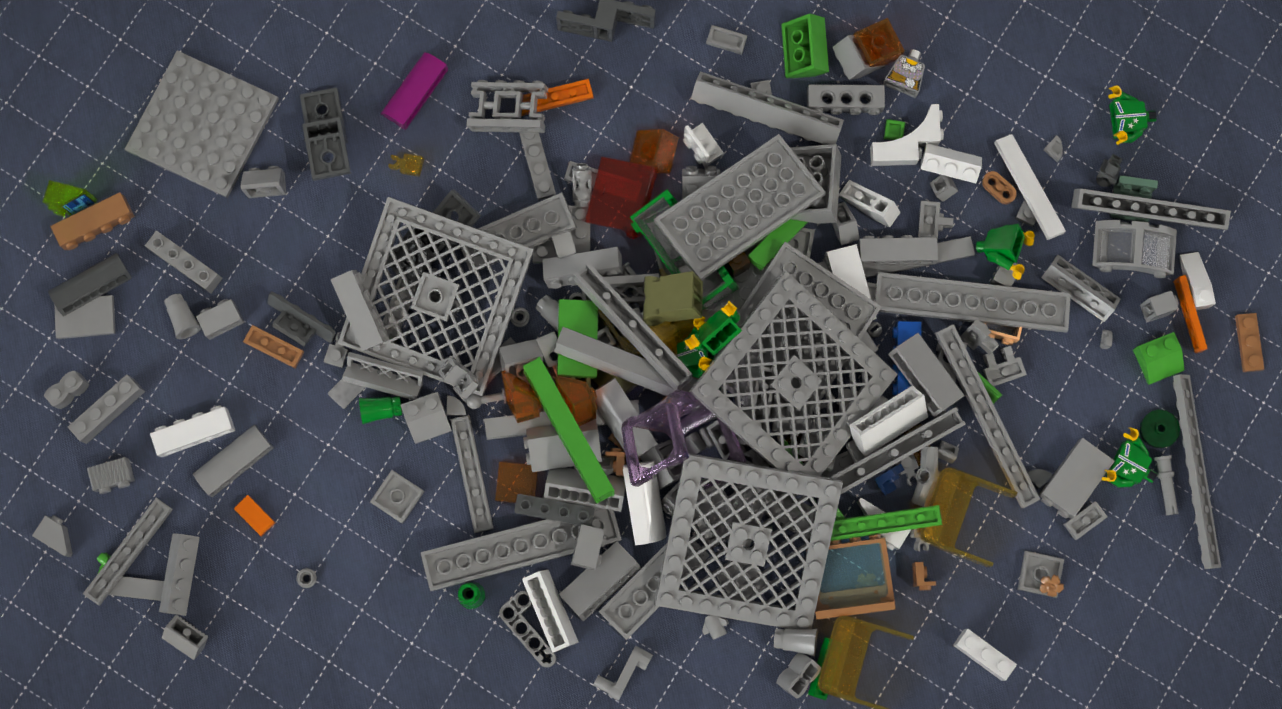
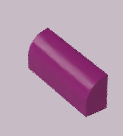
(415, 90)

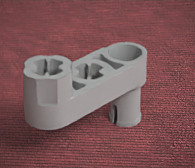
(637, 658)

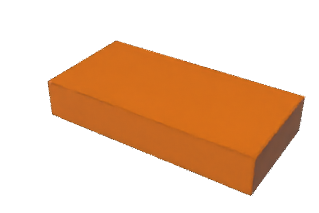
(254, 515)

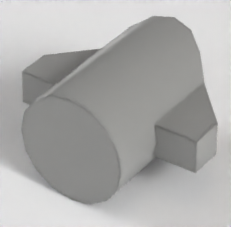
(715, 626)

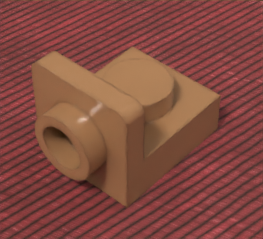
(621, 460)
(919, 574)

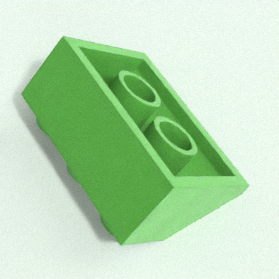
(805, 47)

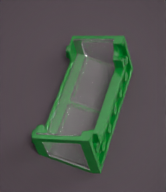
(715, 286)

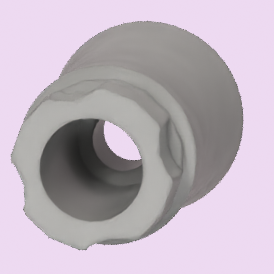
(549, 310)
(181, 317)
(796, 640)

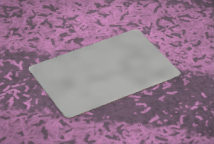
(344, 392)

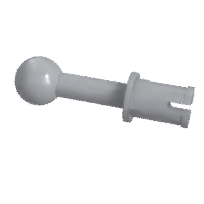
(474, 401)

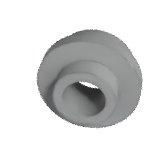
(515, 313)
(300, 578)

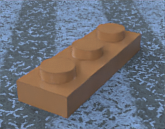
(1249, 342)
(273, 346)

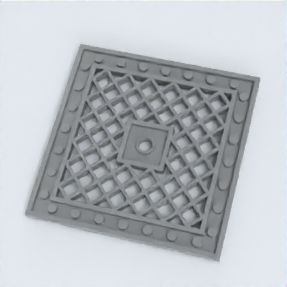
(501, 310)
(842, 338)
(744, 609)

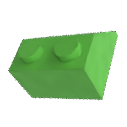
(1160, 358)

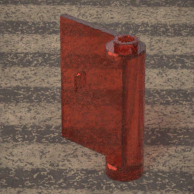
(626, 191)

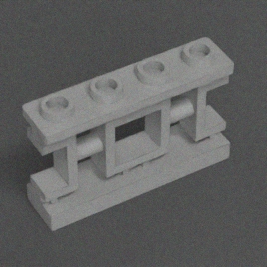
(507, 121)

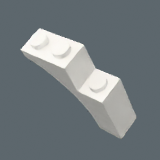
(906, 149)

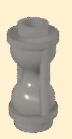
(582, 194)

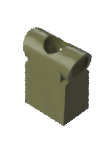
(672, 298)

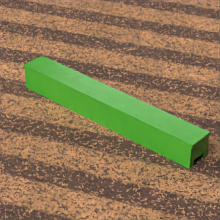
(568, 430)

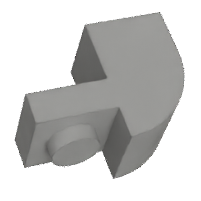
(459, 377)

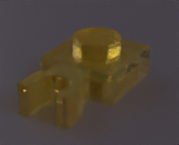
(409, 164)

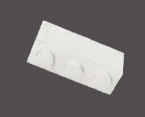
(951, 163)
(984, 654)

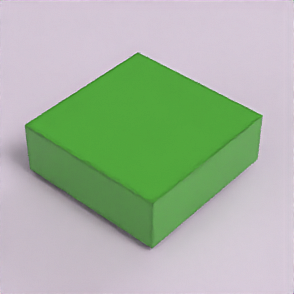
(894, 129)

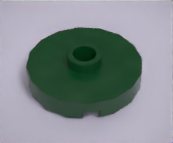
(1151, 434)

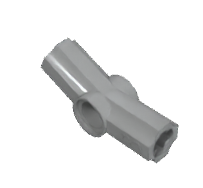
(926, 476)

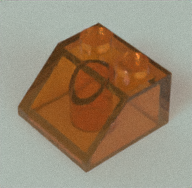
(879, 43)
(654, 149)
(520, 398)
(579, 398)

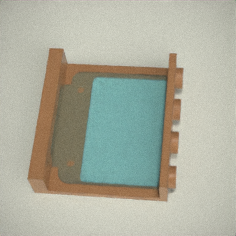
(856, 578)

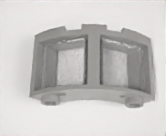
(1134, 247)

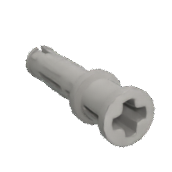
(1165, 475)

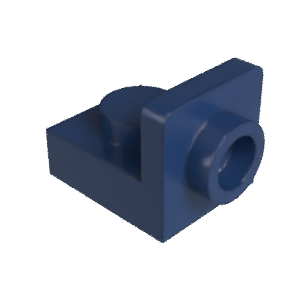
(886, 480)

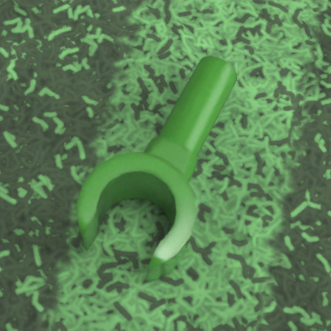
(103, 558)

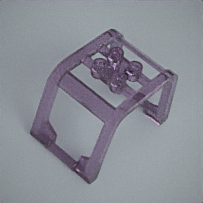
(666, 418)

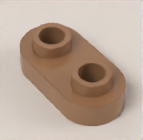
(999, 187)

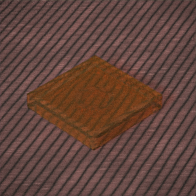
(515, 480)

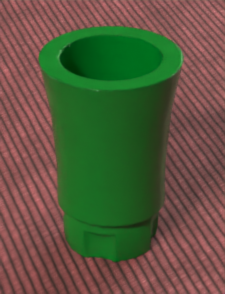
(379, 408)
(476, 600)

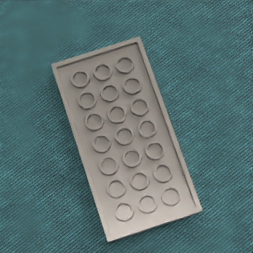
(739, 207)

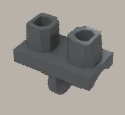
(1109, 171)

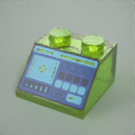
(67, 199)

